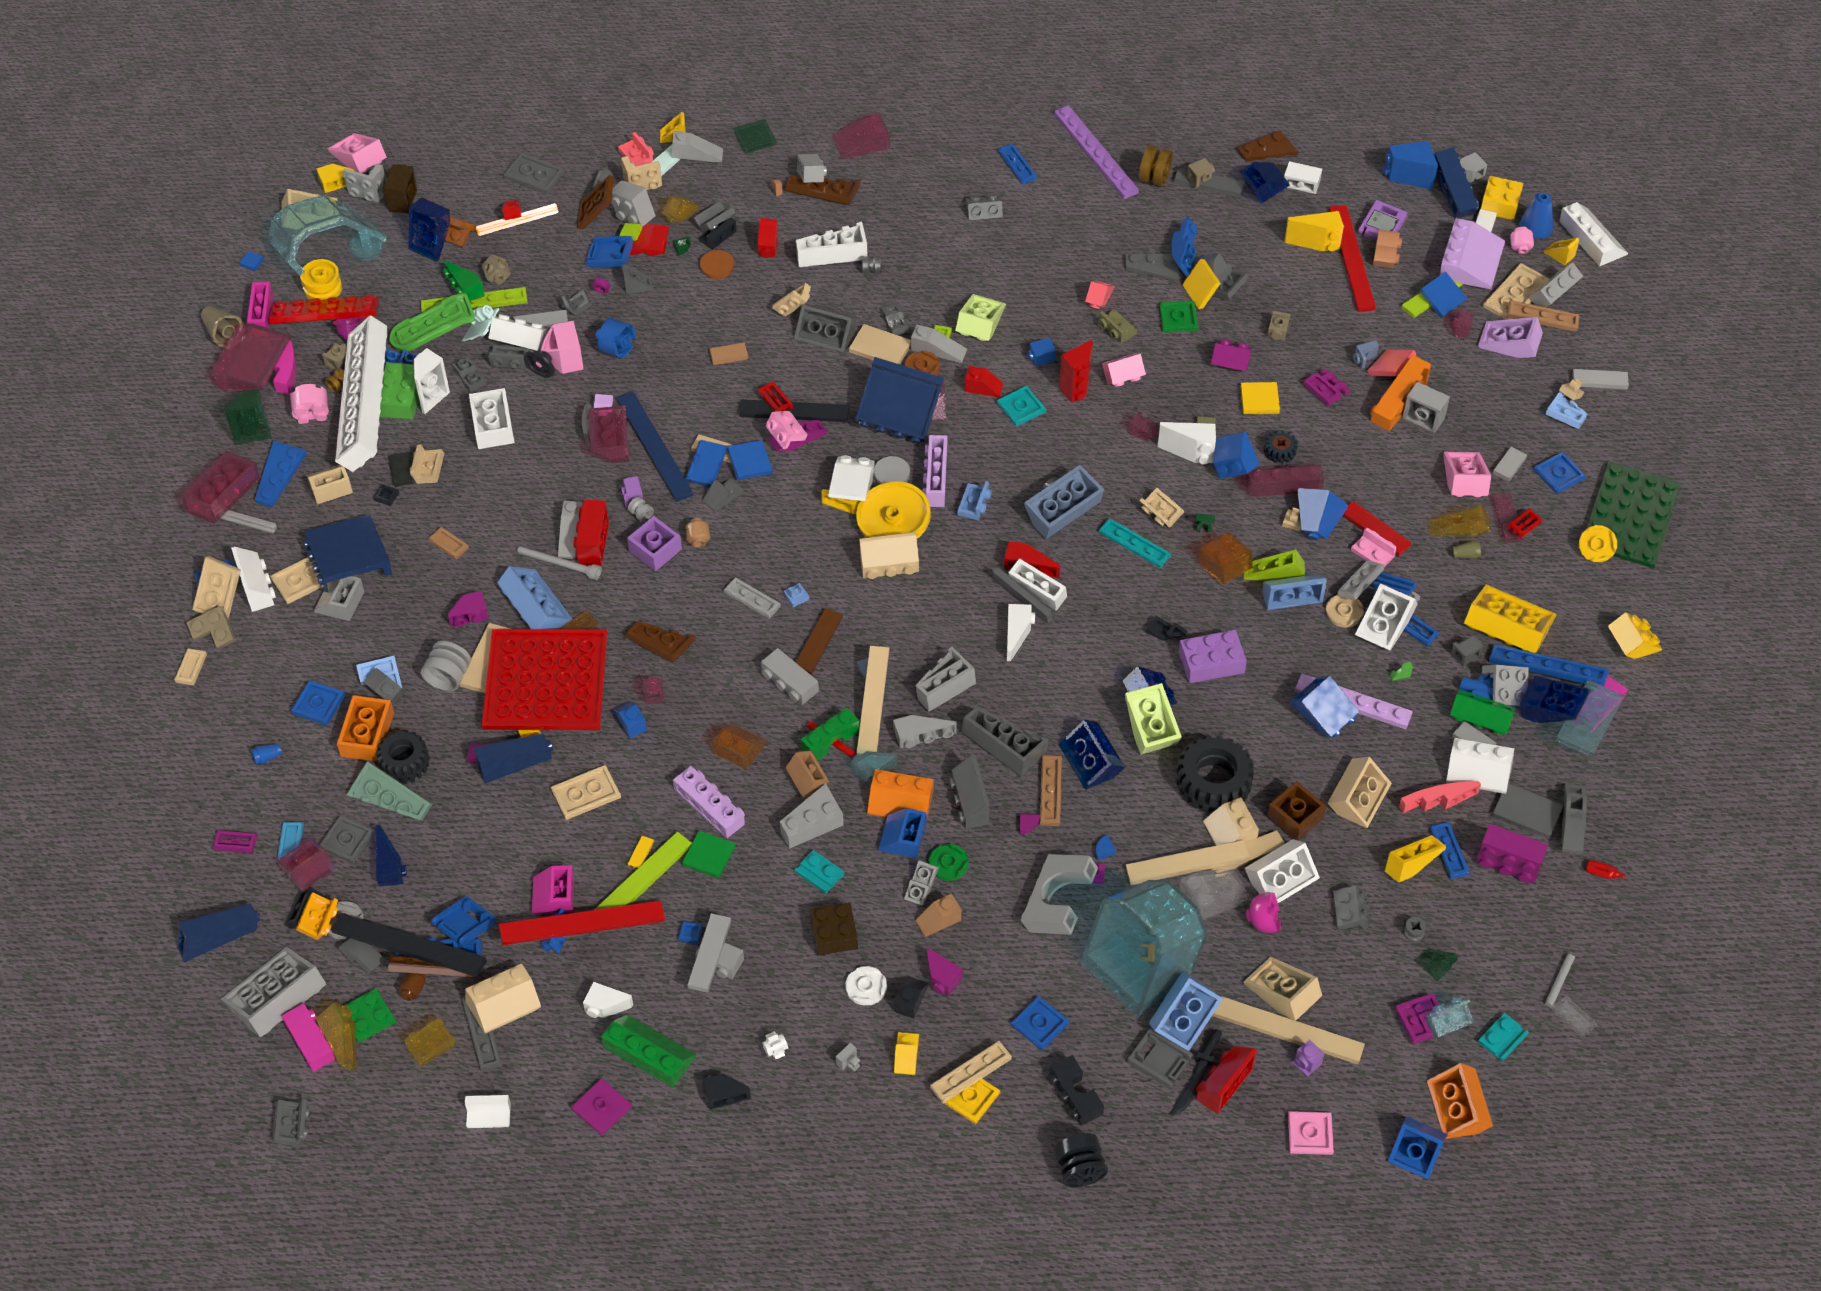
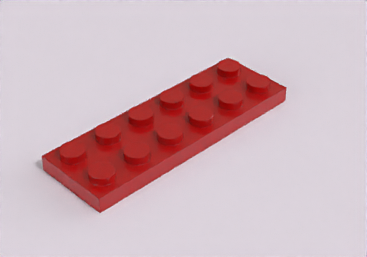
(324, 309)

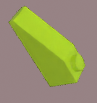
(1277, 567)

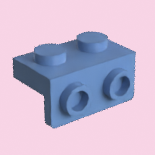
(974, 501)

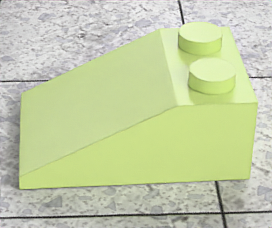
(979, 317)
(1152, 719)

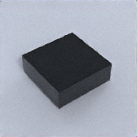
(386, 495)

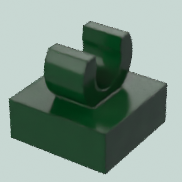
(1204, 519)

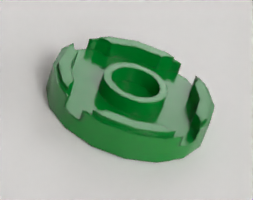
(951, 861)

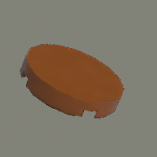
(717, 264)
(928, 362)

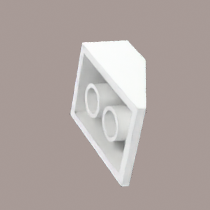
(1188, 440)
(851, 478)
(1386, 617)

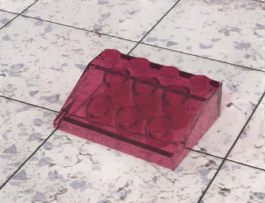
(249, 358)

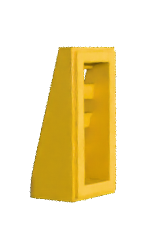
(842, 504)

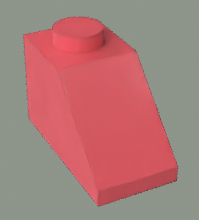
(1099, 294)

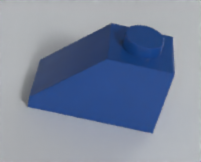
(630, 719)

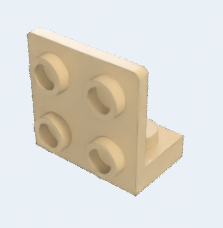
(644, 175)

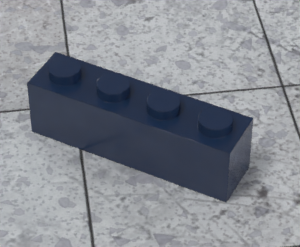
(1455, 184)

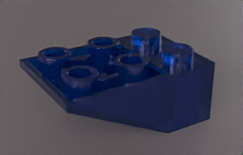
(1552, 701)

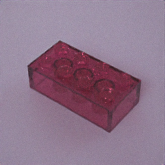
(220, 487)

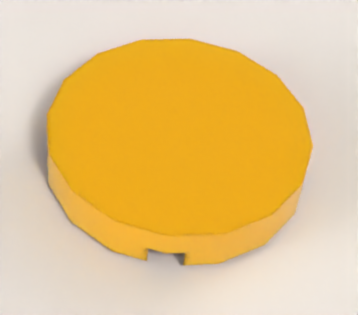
(1598, 543)

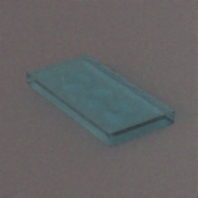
(1593, 720)

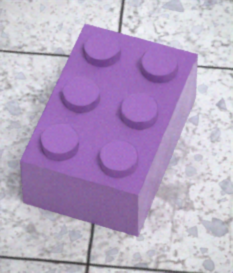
(1212, 656)

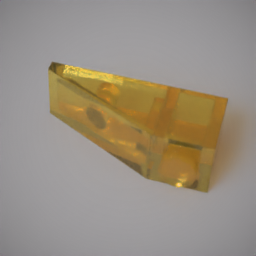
(1461, 523)
(340, 1033)

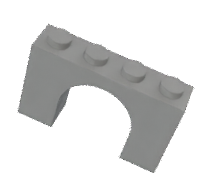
(1056, 872)

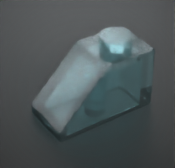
(864, 765)

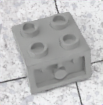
(365, 185)
(1508, 683)

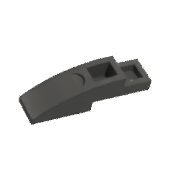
(1574, 818)

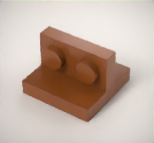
(459, 231)

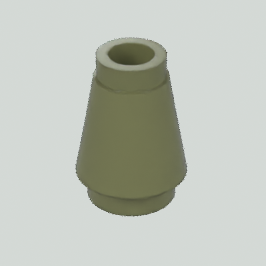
(1468, 550)

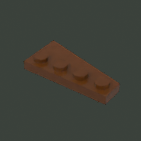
(835, 191)

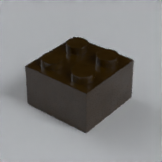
(400, 188)
(834, 929)

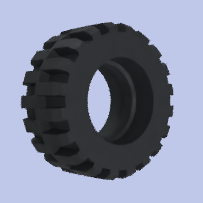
(1220, 753)

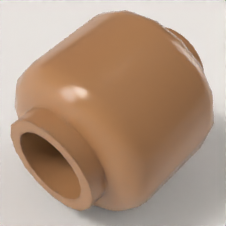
(697, 532)

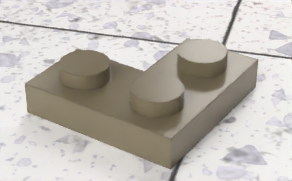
(214, 623)

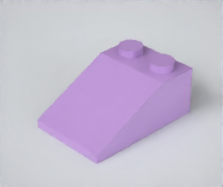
(1512, 337)

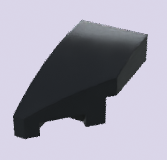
(1164, 630)

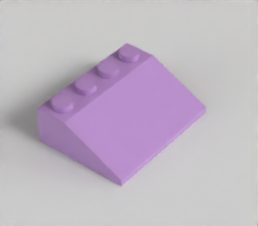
(1472, 254)

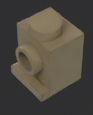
(1200, 172)
(1278, 325)
(336, 356)

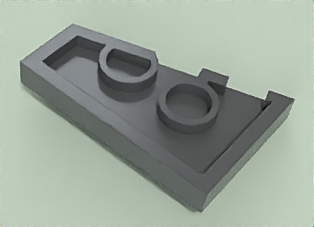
(1153, 264)

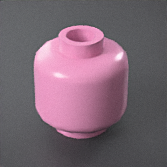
(1522, 240)

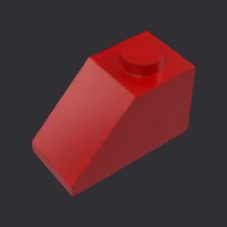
(768, 237)
(982, 382)

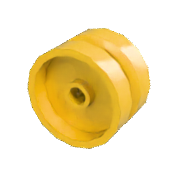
(321, 279)

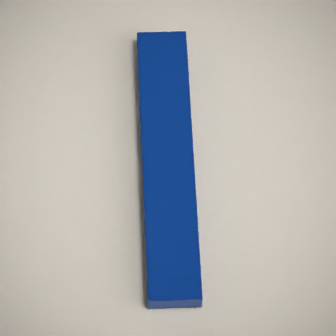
(1548, 665)

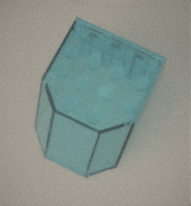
(1144, 943)

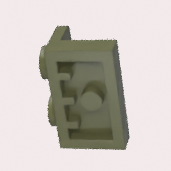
(1116, 325)

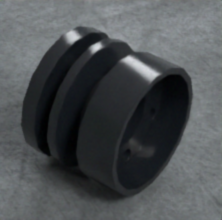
(1081, 1160)

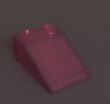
(863, 137)

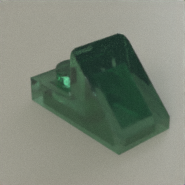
(1436, 962)

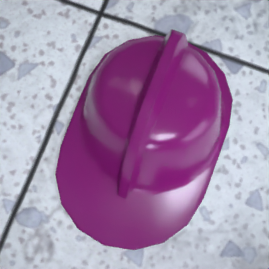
(345, 326)

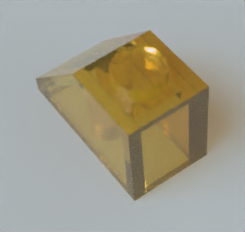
(679, 209)

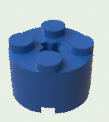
(615, 337)

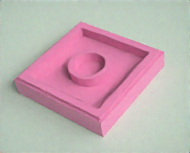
(1310, 1133)

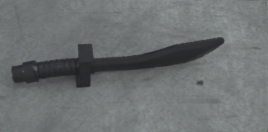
(1204, 1058)

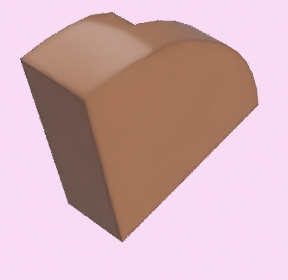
(777, 187)

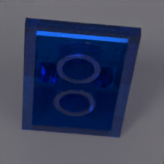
(428, 228)

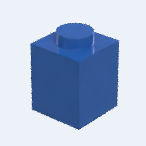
(1042, 352)

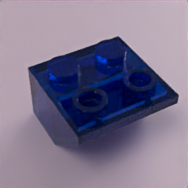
(1264, 180)
(1144, 678)

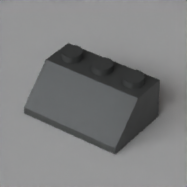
(825, 327)
(970, 793)

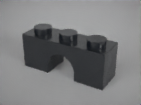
(1082, 1106)

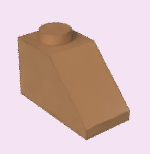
(939, 915)

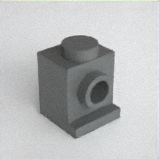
(1467, 650)

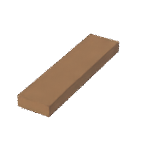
(1546, 316)
(1050, 790)

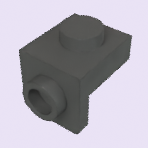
(577, 303)

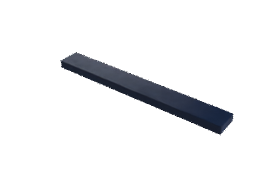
(655, 447)

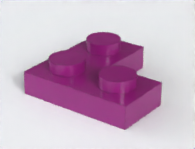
(1413, 1017)

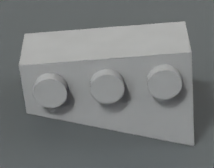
(946, 680)

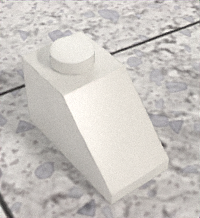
(606, 1001)

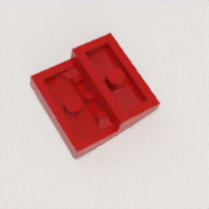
(651, 240)

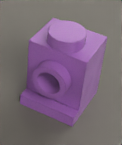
(631, 489)
(1308, 1058)

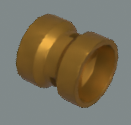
(335, 381)

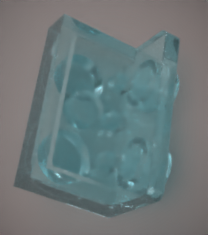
(1450, 1017)

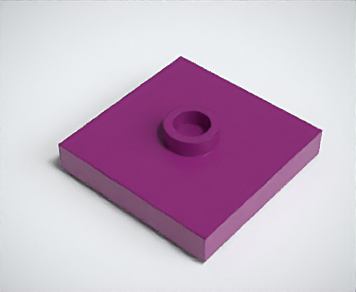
(601, 1107)

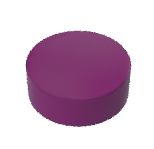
(601, 285)

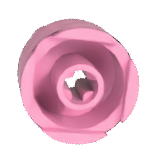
(309, 403)

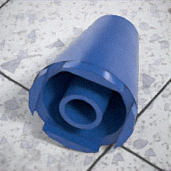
(1539, 216)

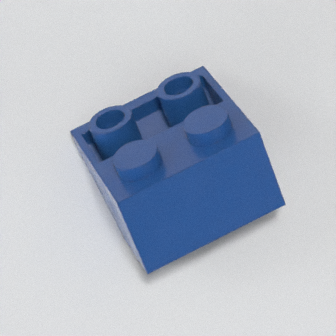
(904, 832)

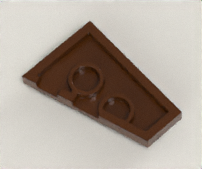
(1268, 146)
(661, 642)

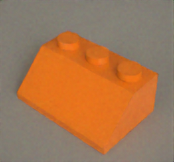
(897, 791)
(1459, 1102)

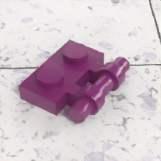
(1323, 390)

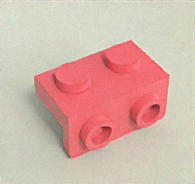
(637, 151)

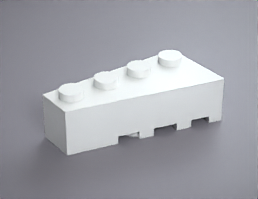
(832, 247)

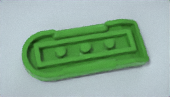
(432, 323)

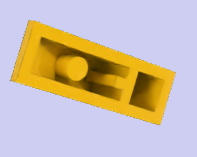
(1412, 858)

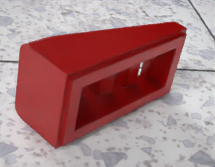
(512, 209)

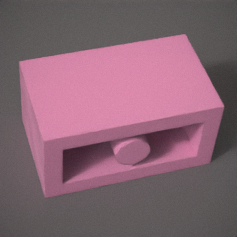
(1124, 369)

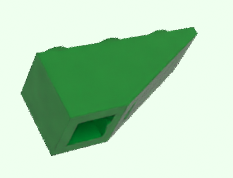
(464, 281)

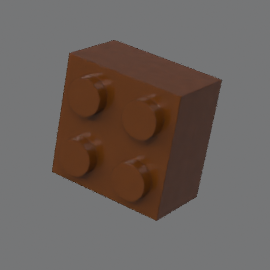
(1296, 811)

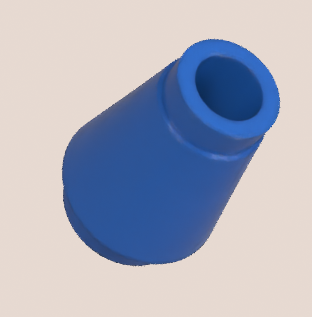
(265, 753)

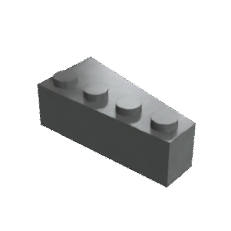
(1004, 740)

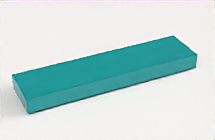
(1134, 543)

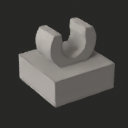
(848, 1058)

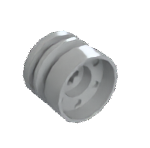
(446, 666)

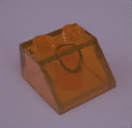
(737, 745)

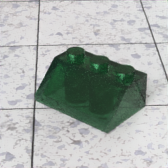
(248, 417)

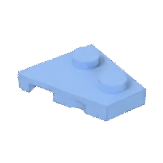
(1566, 411)
(385, 665)

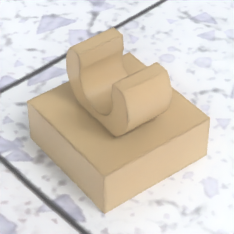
(1572, 389)
(1292, 519)

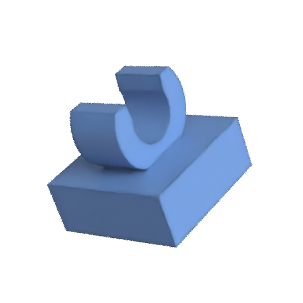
(796, 595)

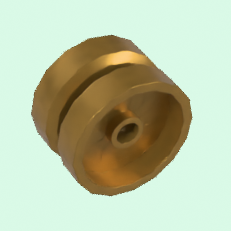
(1155, 165)

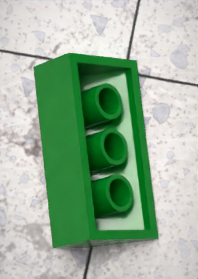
(647, 1049)

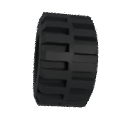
(403, 743)

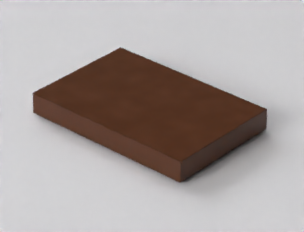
(595, 202)

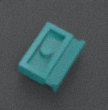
(819, 872)
(1503, 1037)

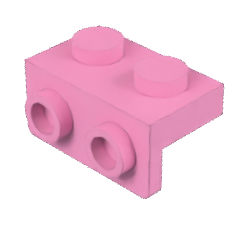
(785, 428)

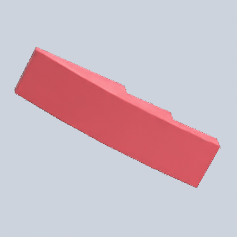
(1445, 794)

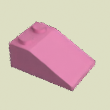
(358, 152)
(1467, 474)

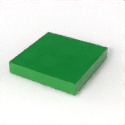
(1178, 316)
(709, 854)

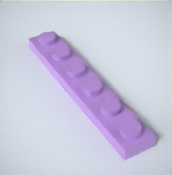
(1368, 705)

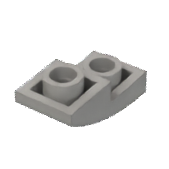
(921, 883)

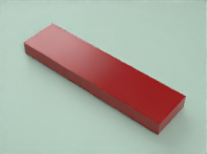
(1364, 519)

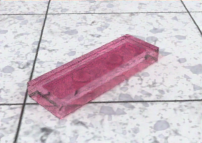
(1505, 514)

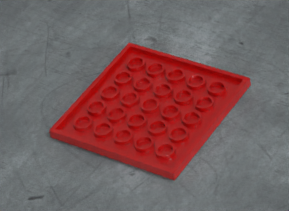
(545, 679)

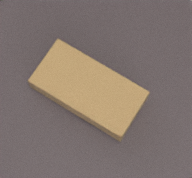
(190, 666)

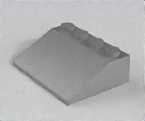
(273, 991)

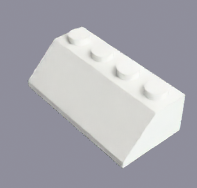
(1591, 233)

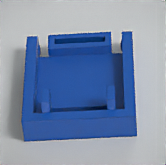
(606, 251)
(460, 925)

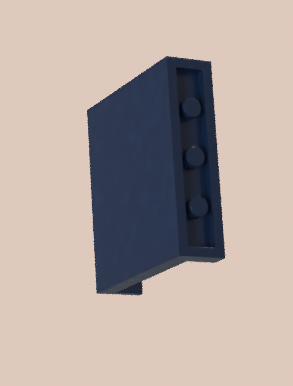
(899, 400)
(346, 550)

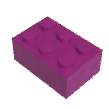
(1511, 854)

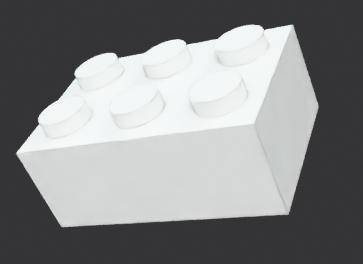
(491, 418)

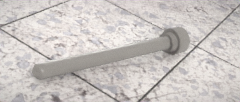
(592, 571)

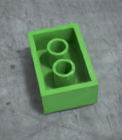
(399, 391)

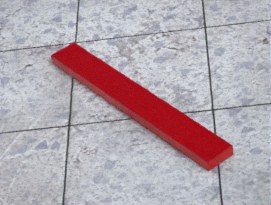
(1354, 263)
(581, 922)

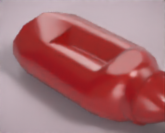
(1603, 870)

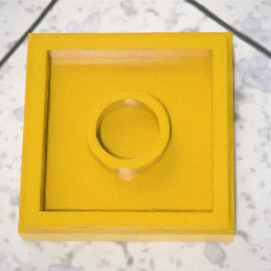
(1201, 284)
(1260, 398)
(974, 1100)

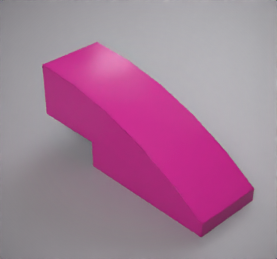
(285, 371)

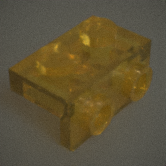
(429, 1042)

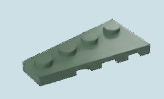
(382, 789)

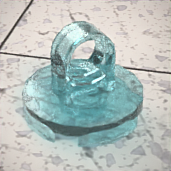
(366, 247)

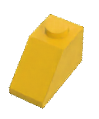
(332, 177)

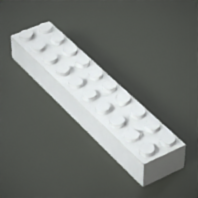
(361, 394)

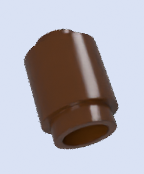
(412, 986)

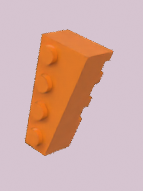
(1393, 402)

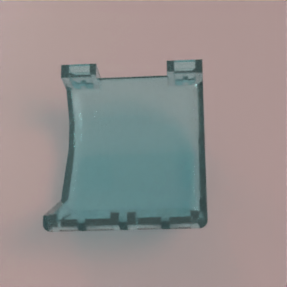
(311, 216)

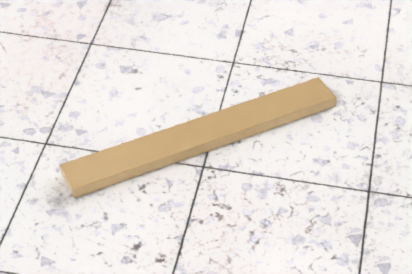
(1289, 1029)

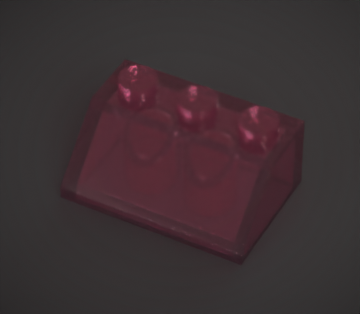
(609, 433)

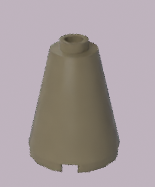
(220, 324)

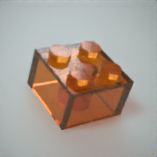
(1225, 558)

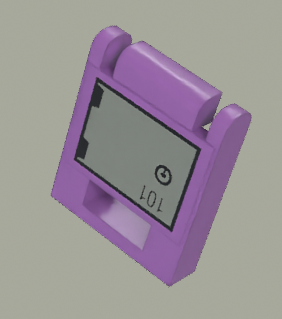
(1377, 219)

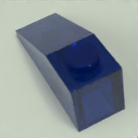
(388, 862)

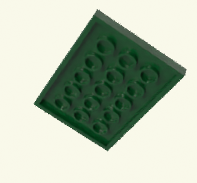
(1635, 510)

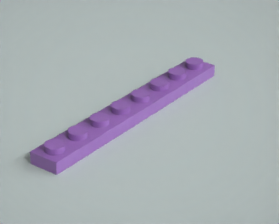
(1096, 152)

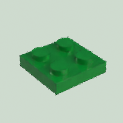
(370, 1015)

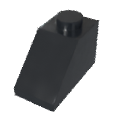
(910, 997)
(724, 1091)

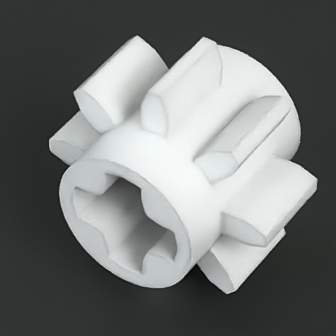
(775, 1045)

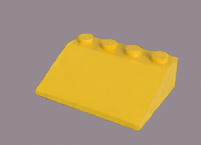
(1509, 619)

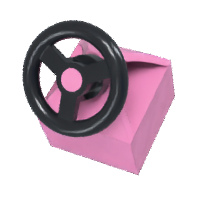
(558, 350)

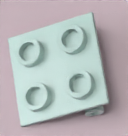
(482, 321)

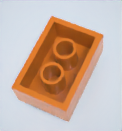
(365, 727)

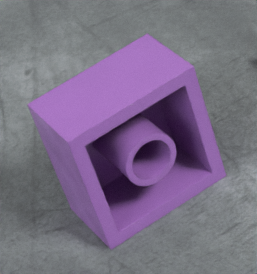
(654, 543)

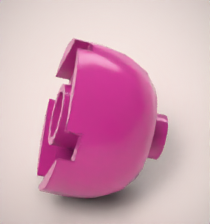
(1264, 913)

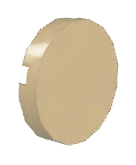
(1344, 616)

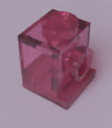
(1462, 323)
(1143, 428)
(653, 686)

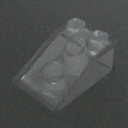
(1214, 891)

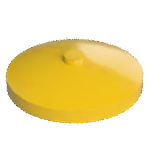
(893, 510)

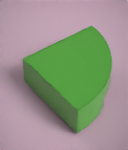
(1404, 672)

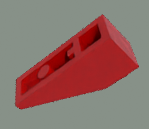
(1033, 557)

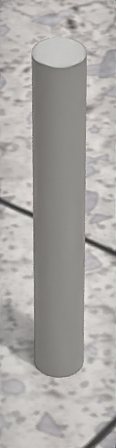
(1559, 980)

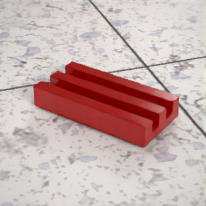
(770, 402)
(1517, 529)

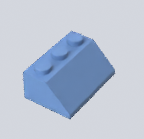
(1294, 591)
(1185, 1011)

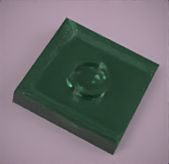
(755, 136)

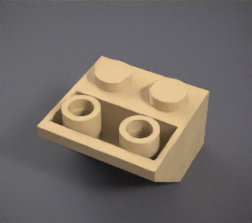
(329, 484)

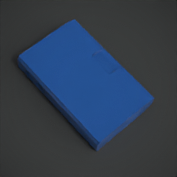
(706, 463)

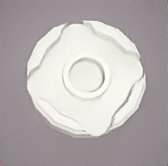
(864, 991)

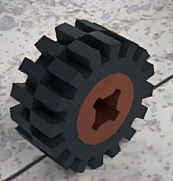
(1280, 446)

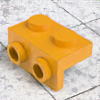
(316, 916)

